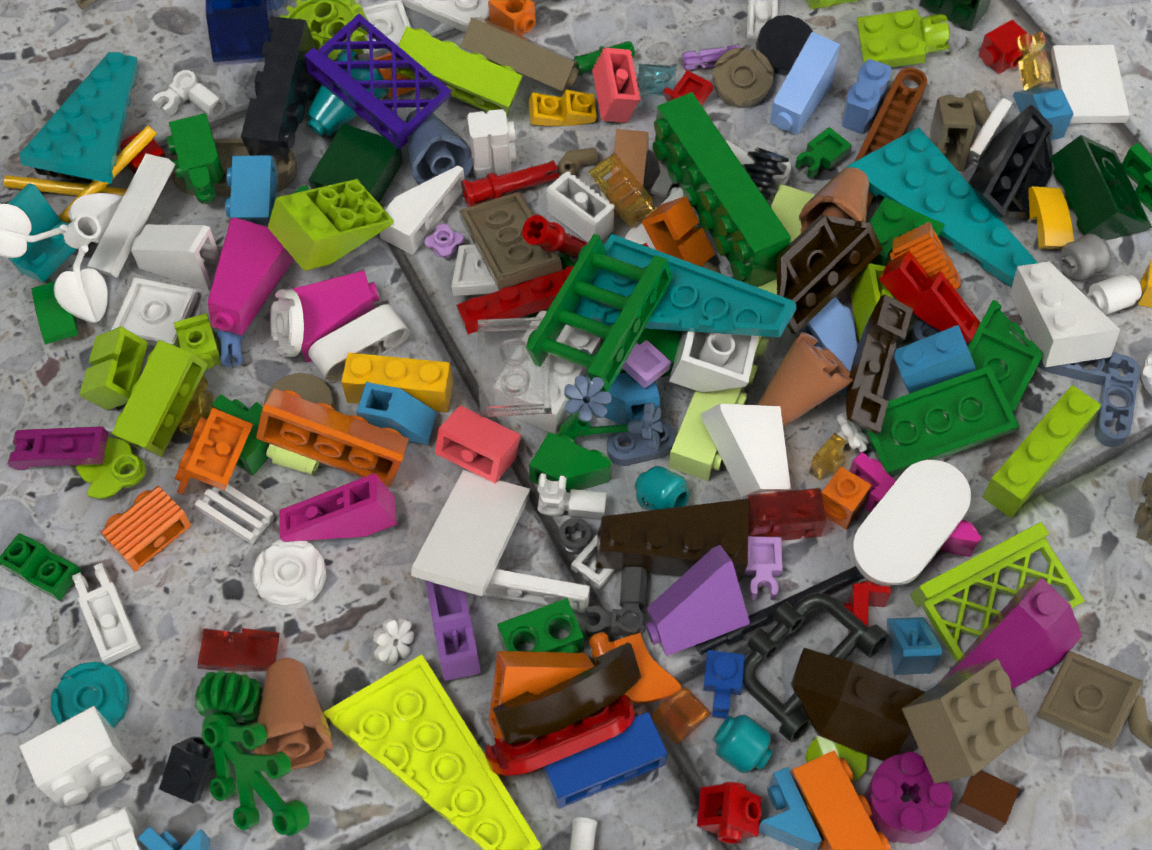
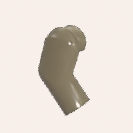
(575, 159)
(1139, 723)

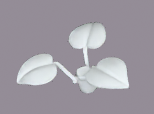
(77, 292)

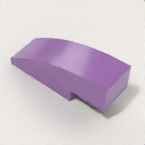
(453, 631)

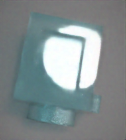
(654, 79)

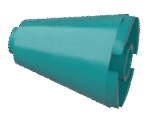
(329, 112)

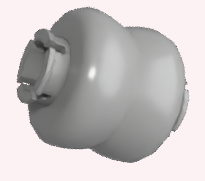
(1085, 257)

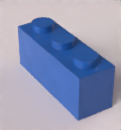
(607, 763)

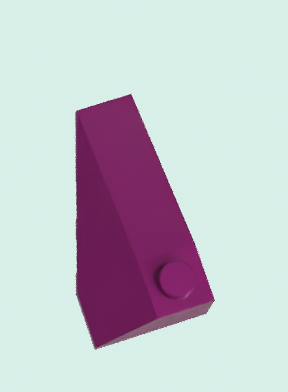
(1026, 635)

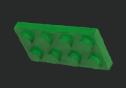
(942, 420)

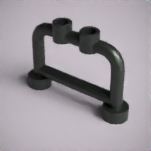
(789, 619)

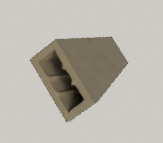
(519, 53)

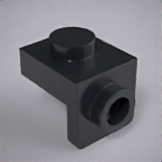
(187, 769)

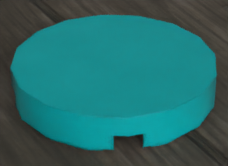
(90, 686)

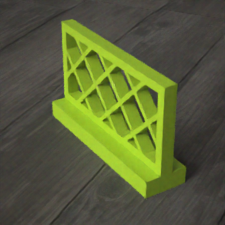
(982, 566)

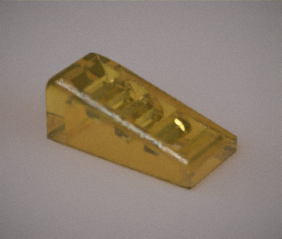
(636, 204)

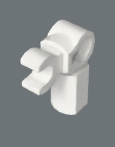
(184, 88)
(579, 503)

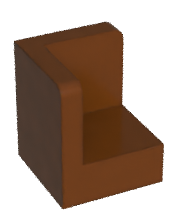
(987, 801)

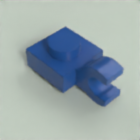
(723, 677)

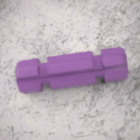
(705, 57)

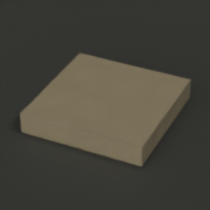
(1090, 699)

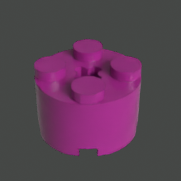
(917, 818)

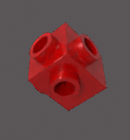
(729, 812)

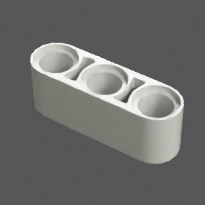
(370, 334)

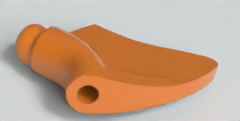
(654, 681)

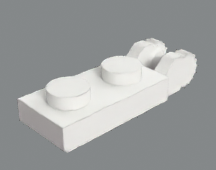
(106, 617)

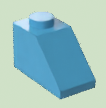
(1051, 104)

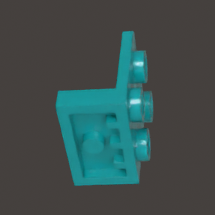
(45, 255)

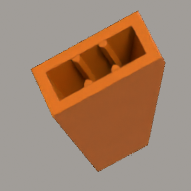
(531, 672)

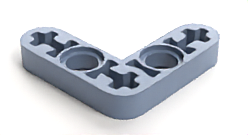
(1110, 384)

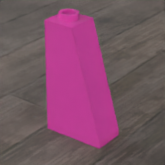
(245, 275)

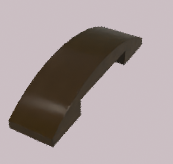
(873, 362)
(571, 700)

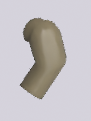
(980, 111)

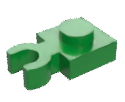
(824, 150)

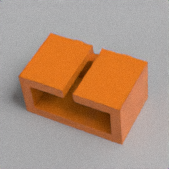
(675, 233)

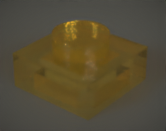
(828, 457)

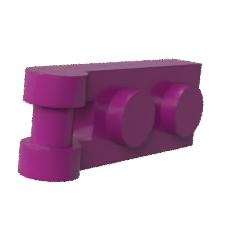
(58, 447)

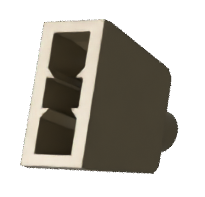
(953, 119)

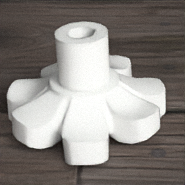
(852, 433)
(393, 641)

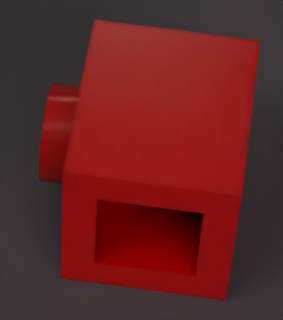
(1001, 47)

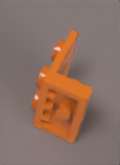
(213, 450)

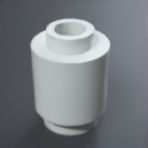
(1115, 293)

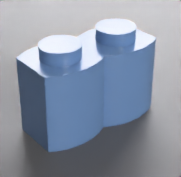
(866, 96)

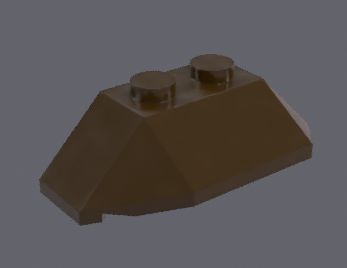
(823, 263)
(855, 705)

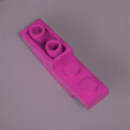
(963, 539)

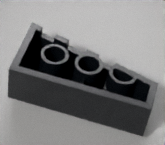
(280, 90)

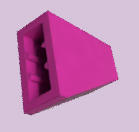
(334, 304)

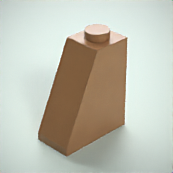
(633, 151)

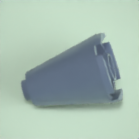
(436, 149)

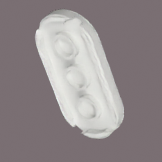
(911, 523)

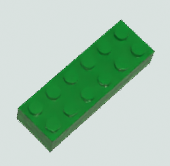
(719, 190)

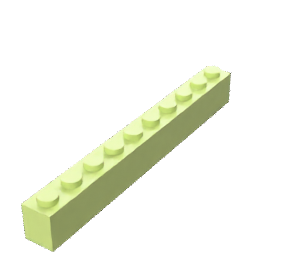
(693, 447)

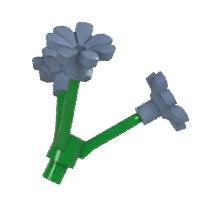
(589, 401)

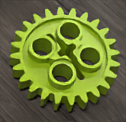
(327, 18)

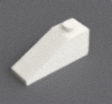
(421, 209)

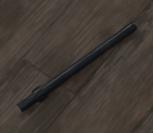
(766, 615)

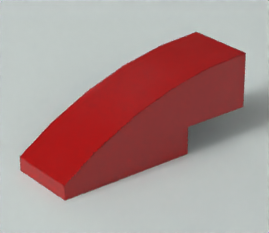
(929, 296)

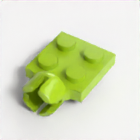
(902, 37)

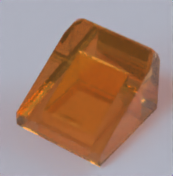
(680, 715)

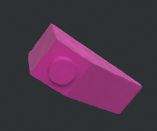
(341, 513)

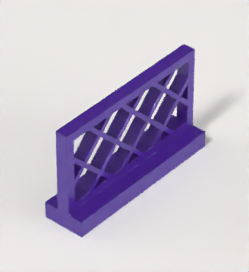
(355, 93)

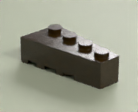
(674, 538)

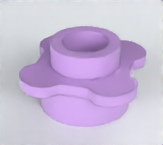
(444, 248)

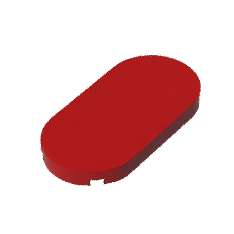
(538, 752)

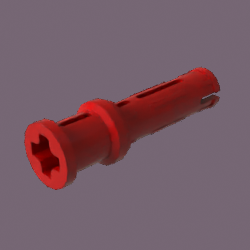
(495, 186)
(551, 236)

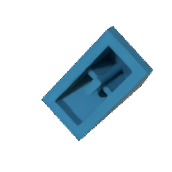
(912, 646)

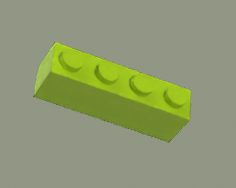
(467, 75)
(1041, 451)

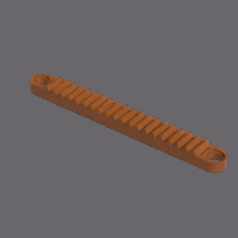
(894, 114)

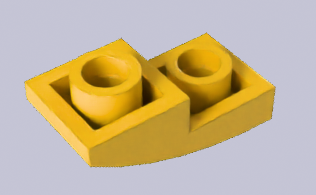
(569, 110)
(1052, 217)

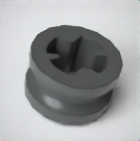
(570, 526)

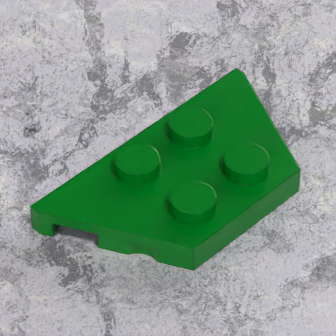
(1007, 352)

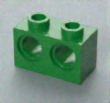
(538, 625)

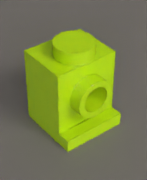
(199, 338)

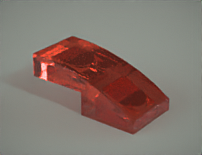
(238, 652)

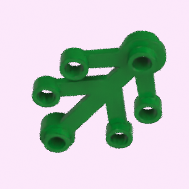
(221, 735)

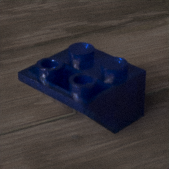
(238, 28)

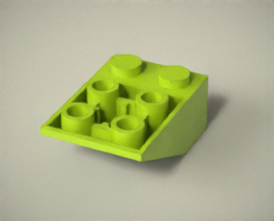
(326, 222)

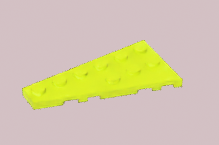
(426, 745)

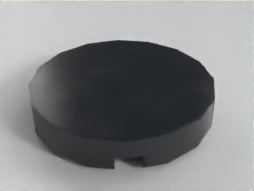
(782, 41)

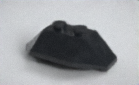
(1014, 163)

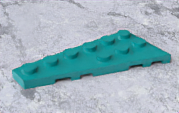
(694, 299)

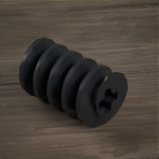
(763, 170)

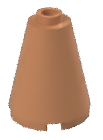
(841, 197)
(805, 379)
(293, 715)

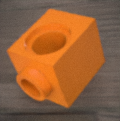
(513, 14)
(844, 497)

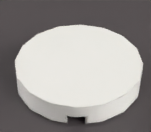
(287, 323)
(289, 574)

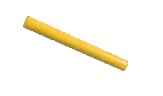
(123, 160)
(53, 186)

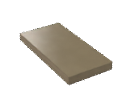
(498, 237)

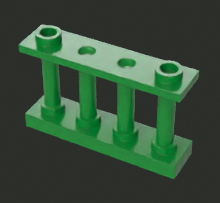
(619, 337)

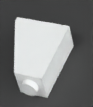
(178, 253)
(750, 446)

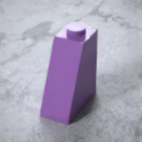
(698, 605)

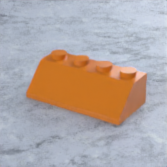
(331, 436)

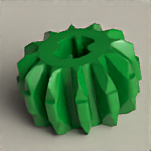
(229, 695)

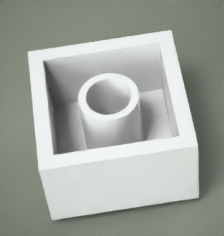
(76, 758)

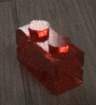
(787, 514)

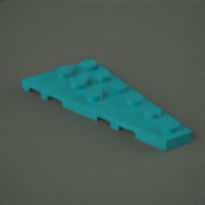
(88, 125)
(924, 180)

